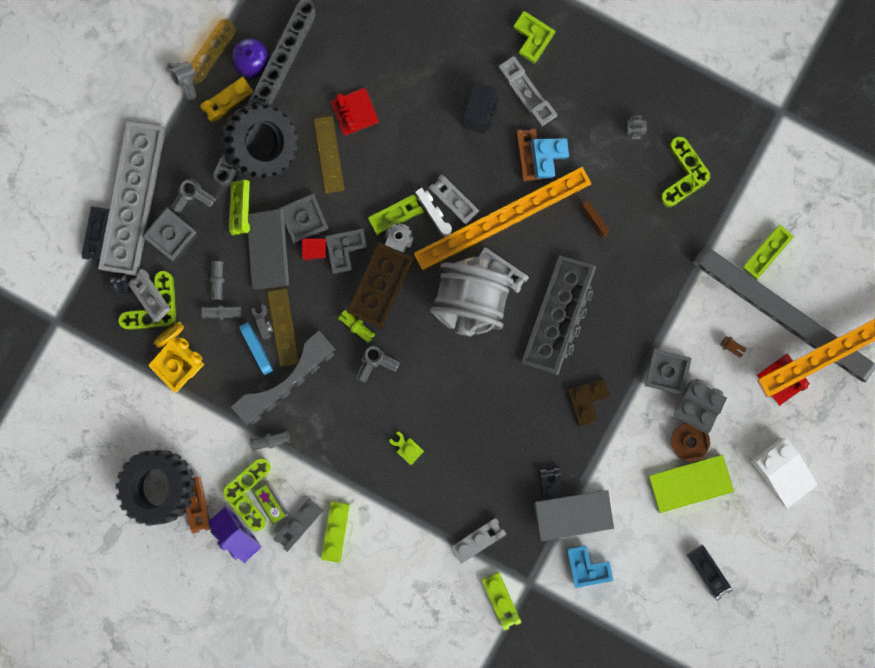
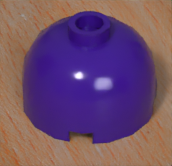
(250, 58)

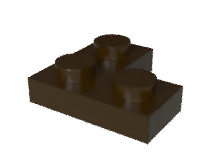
(583, 398)

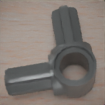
(183, 76)
(185, 195)
(368, 364)

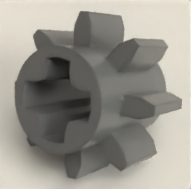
(636, 127)

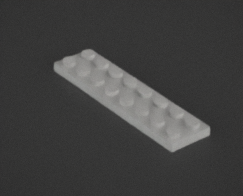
(132, 198)

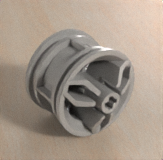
(471, 296)

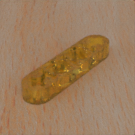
(214, 53)

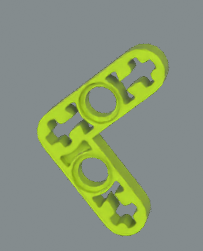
(691, 178)
(162, 323)
(242, 496)

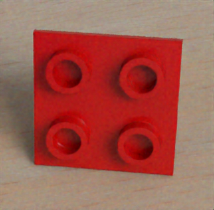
(354, 111)
(790, 391)

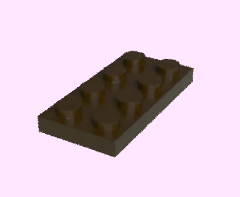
(380, 285)

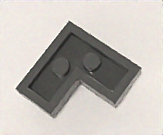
(339, 247)

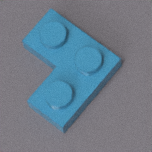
(543, 154)
(585, 573)

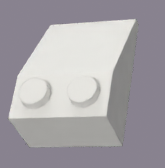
(784, 471)

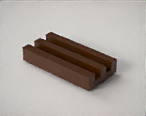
(595, 219)

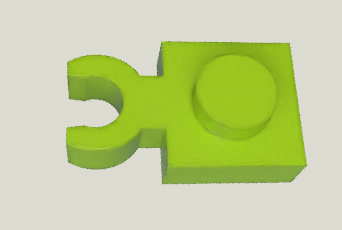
(408, 450)

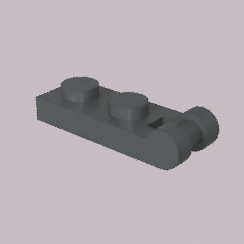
(298, 524)

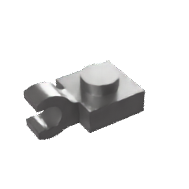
(264, 327)

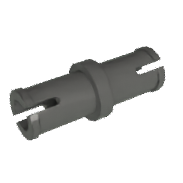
(216, 280)
(221, 312)
(270, 440)

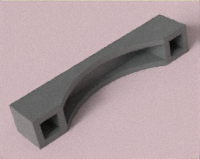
(314, 352)

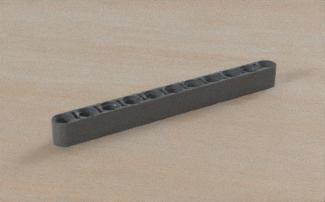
(273, 86)
(778, 310)

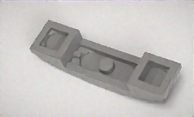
(526, 92)

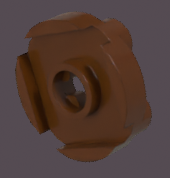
(681, 450)

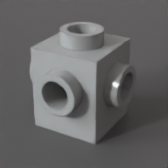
(399, 244)

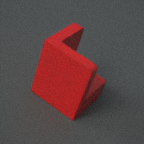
(313, 249)

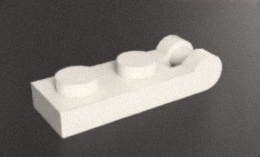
(433, 212)

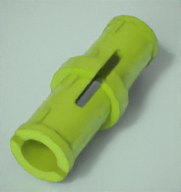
(356, 326)

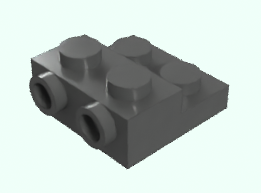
(700, 405)

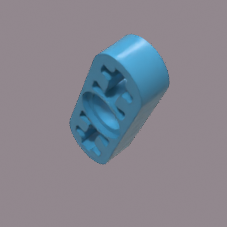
(256, 348)

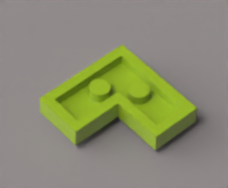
(537, 34)

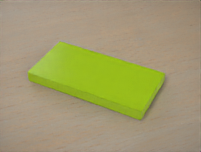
(691, 483)

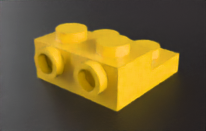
(176, 364)

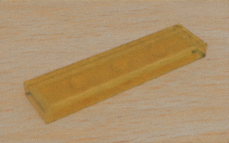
(329, 155)
(283, 327)

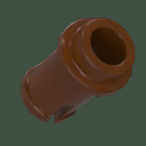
(732, 346)

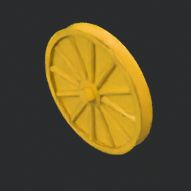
(169, 334)

